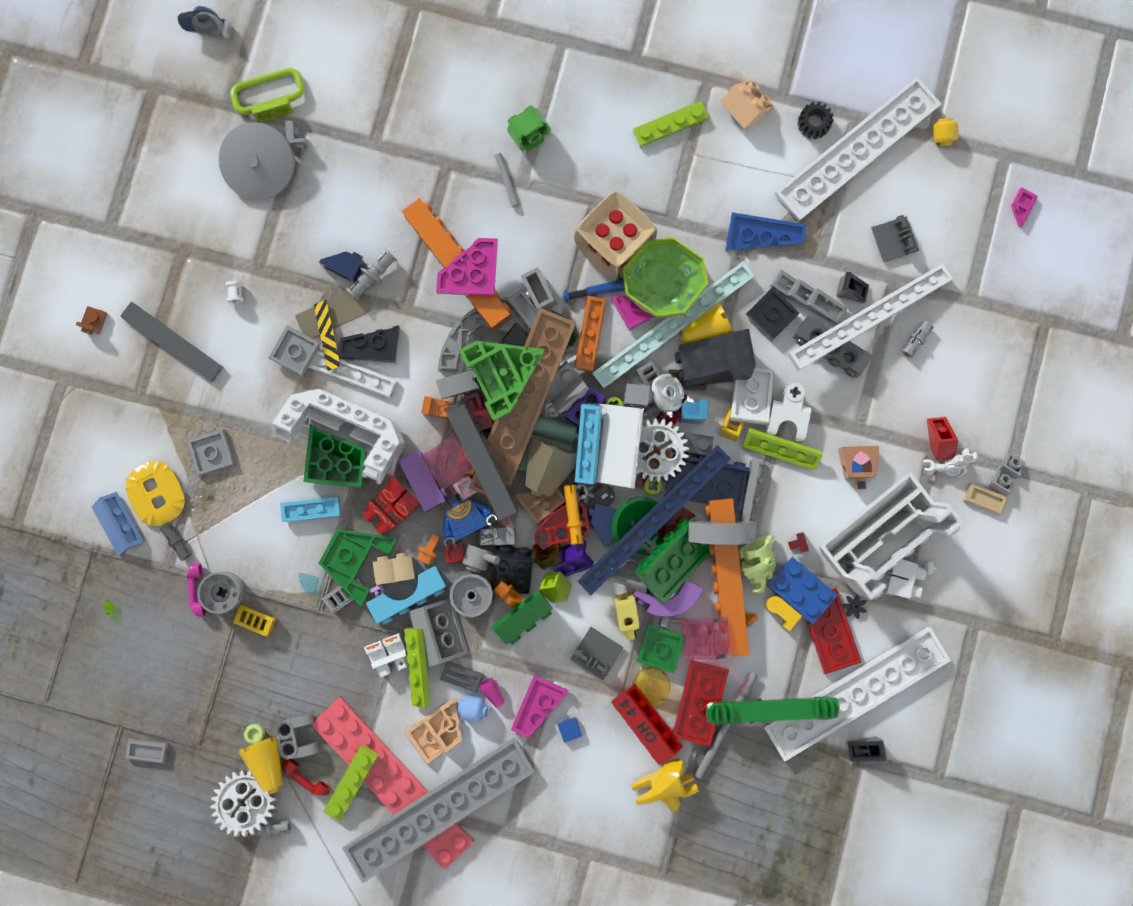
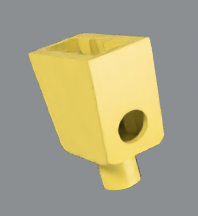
(626, 607)

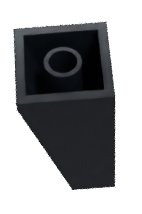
(716, 359)

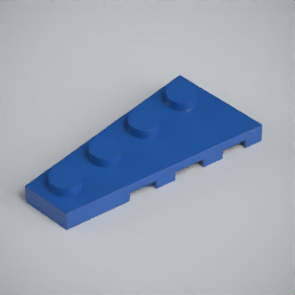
(759, 232)

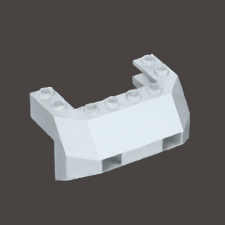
(348, 421)
(887, 542)

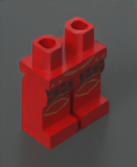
(385, 508)

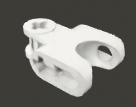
(790, 411)

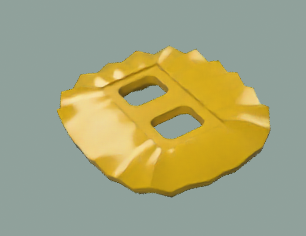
(166, 486)

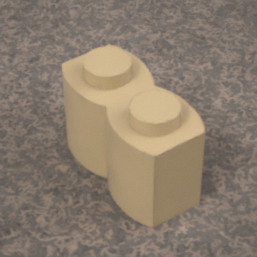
(394, 569)

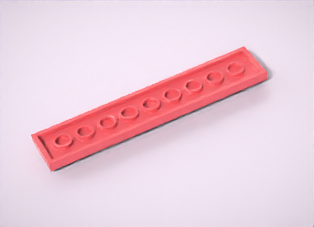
(388, 777)

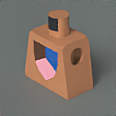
(859, 463)

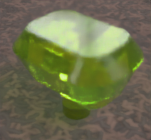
(108, 607)

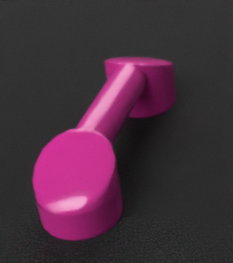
(195, 571)

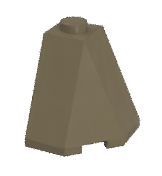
(547, 466)

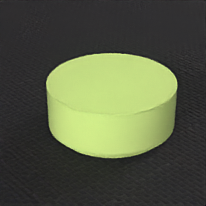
(254, 733)

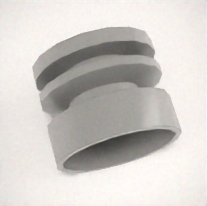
(210, 589)

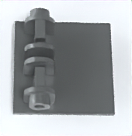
(895, 238)
(597, 653)

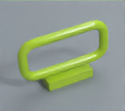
(273, 108)

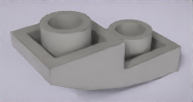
(1007, 473)

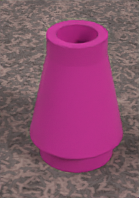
(491, 691)

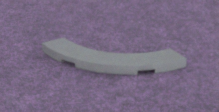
(459, 337)

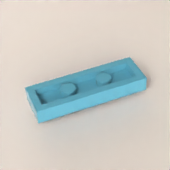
(310, 509)

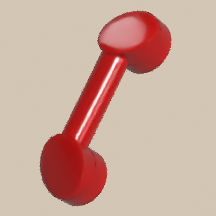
(320, 788)

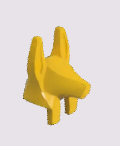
(666, 785)

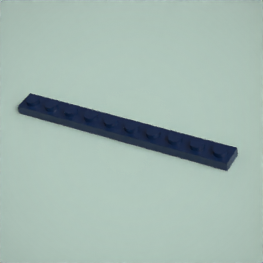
(654, 520)

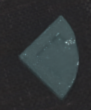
(309, 583)

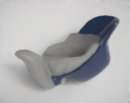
(204, 22)

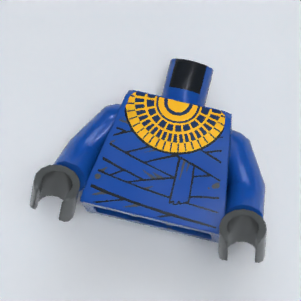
(465, 519)

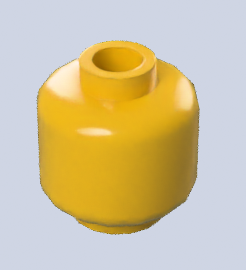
(945, 131)

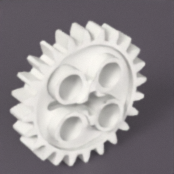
(667, 465)
(230, 791)

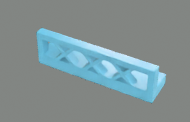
(588, 443)

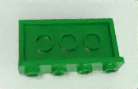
(672, 562)

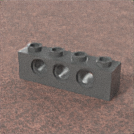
(859, 357)

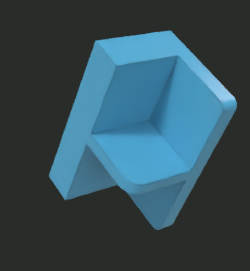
(694, 412)

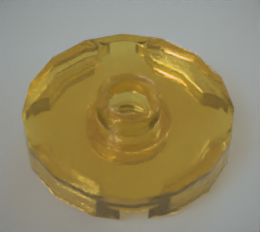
(657, 677)

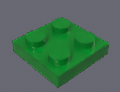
(660, 648)

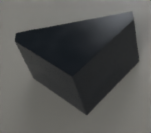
(852, 288)
(867, 749)

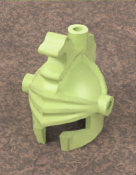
(758, 561)

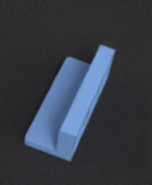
(117, 523)

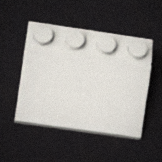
(619, 445)

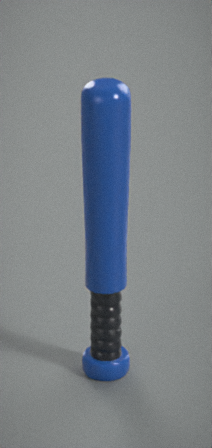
(604, 288)

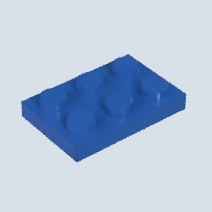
(802, 590)

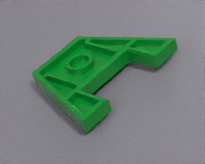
(346, 556)

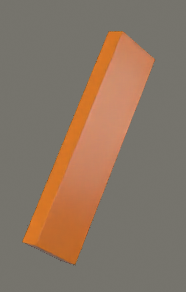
(590, 334)

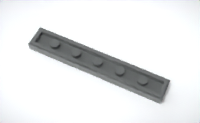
(171, 341)

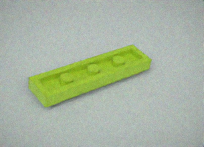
(670, 124)
(782, 449)
(417, 667)
(351, 782)

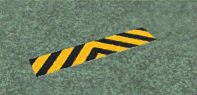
(327, 335)

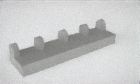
(745, 513)

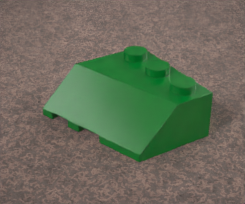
(333, 460)
(522, 618)

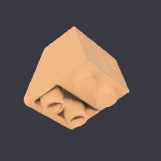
(747, 103)

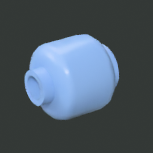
(473, 709)

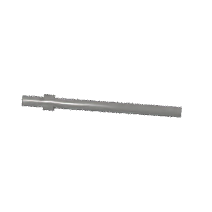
(745, 691)

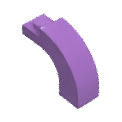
(679, 603)

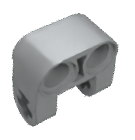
(292, 737)

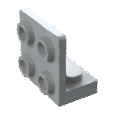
(566, 388)

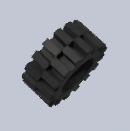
(819, 110)

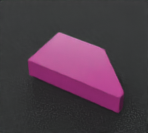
(1022, 205)

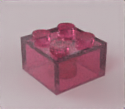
(448, 462)
(706, 638)

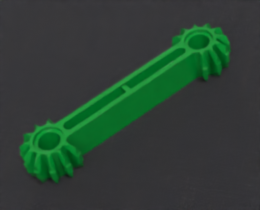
(772, 710)

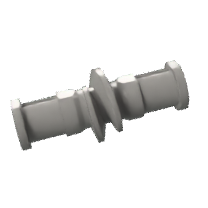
(371, 274)

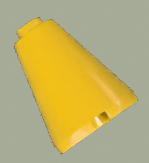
(708, 325)
(264, 764)

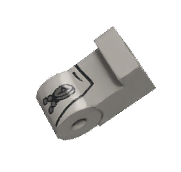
(497, 536)

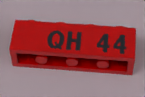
(646, 724)

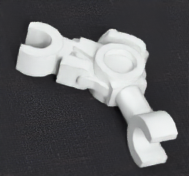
(952, 467)

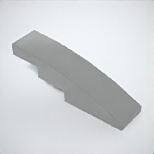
(808, 297)
(457, 384)

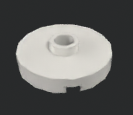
(667, 393)

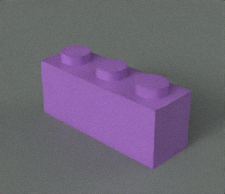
(422, 481)

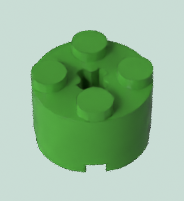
(528, 128)

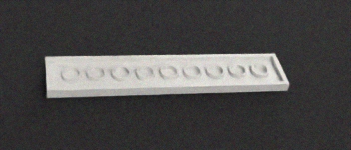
(857, 149)
(863, 691)

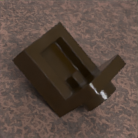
(547, 557)

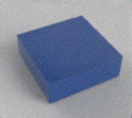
(569, 729)

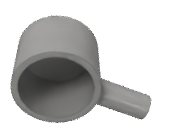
(478, 559)

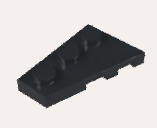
(373, 346)

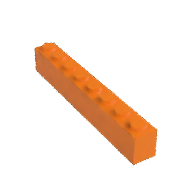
(445, 250)
(728, 579)

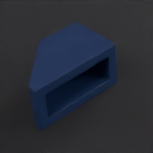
(344, 265)
(602, 522)

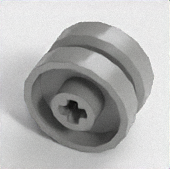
(483, 595)

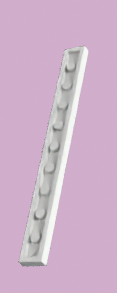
(869, 317)

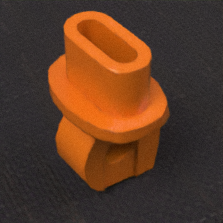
(427, 554)
(507, 593)

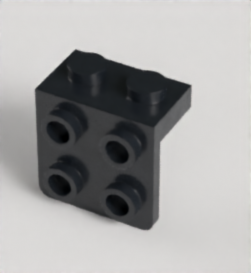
(513, 568)

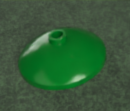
(630, 510)

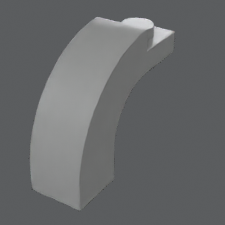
(722, 533)

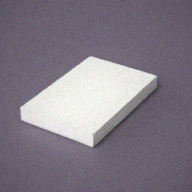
(753, 398)

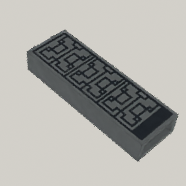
(483, 460)

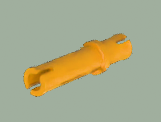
(573, 515)

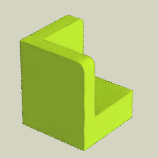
(555, 587)

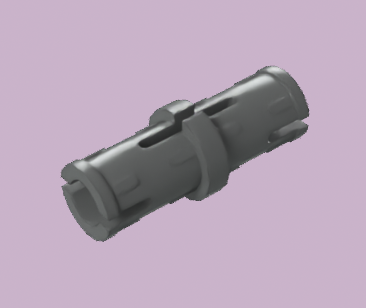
(175, 541)

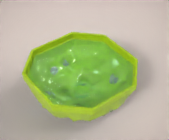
(665, 277)

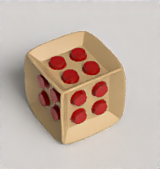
(613, 234)

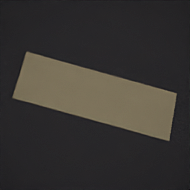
(341, 310)

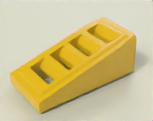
(729, 430)
(268, 626)

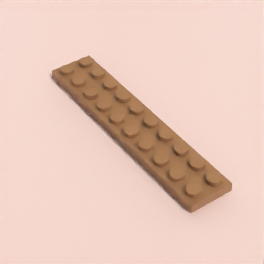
(513, 431)

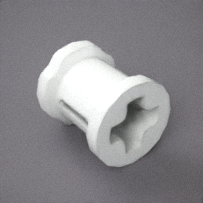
(234, 292)

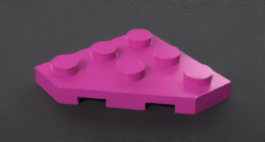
(471, 271)

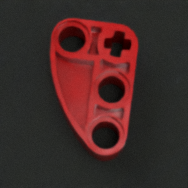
(557, 521)

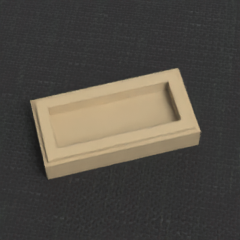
(985, 499)

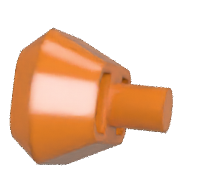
(751, 619)

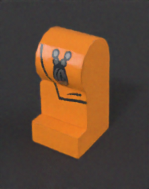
(436, 407)

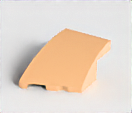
(436, 732)

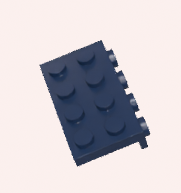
(725, 484)

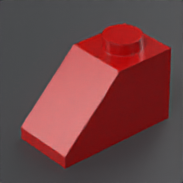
(942, 438)

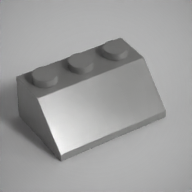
(441, 632)

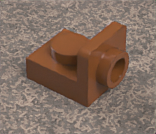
(92, 320)

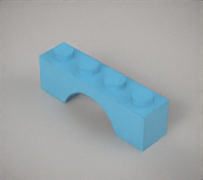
(385, 607)

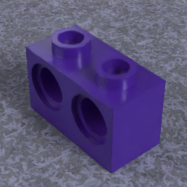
(576, 406)

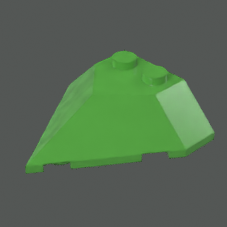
(501, 372)

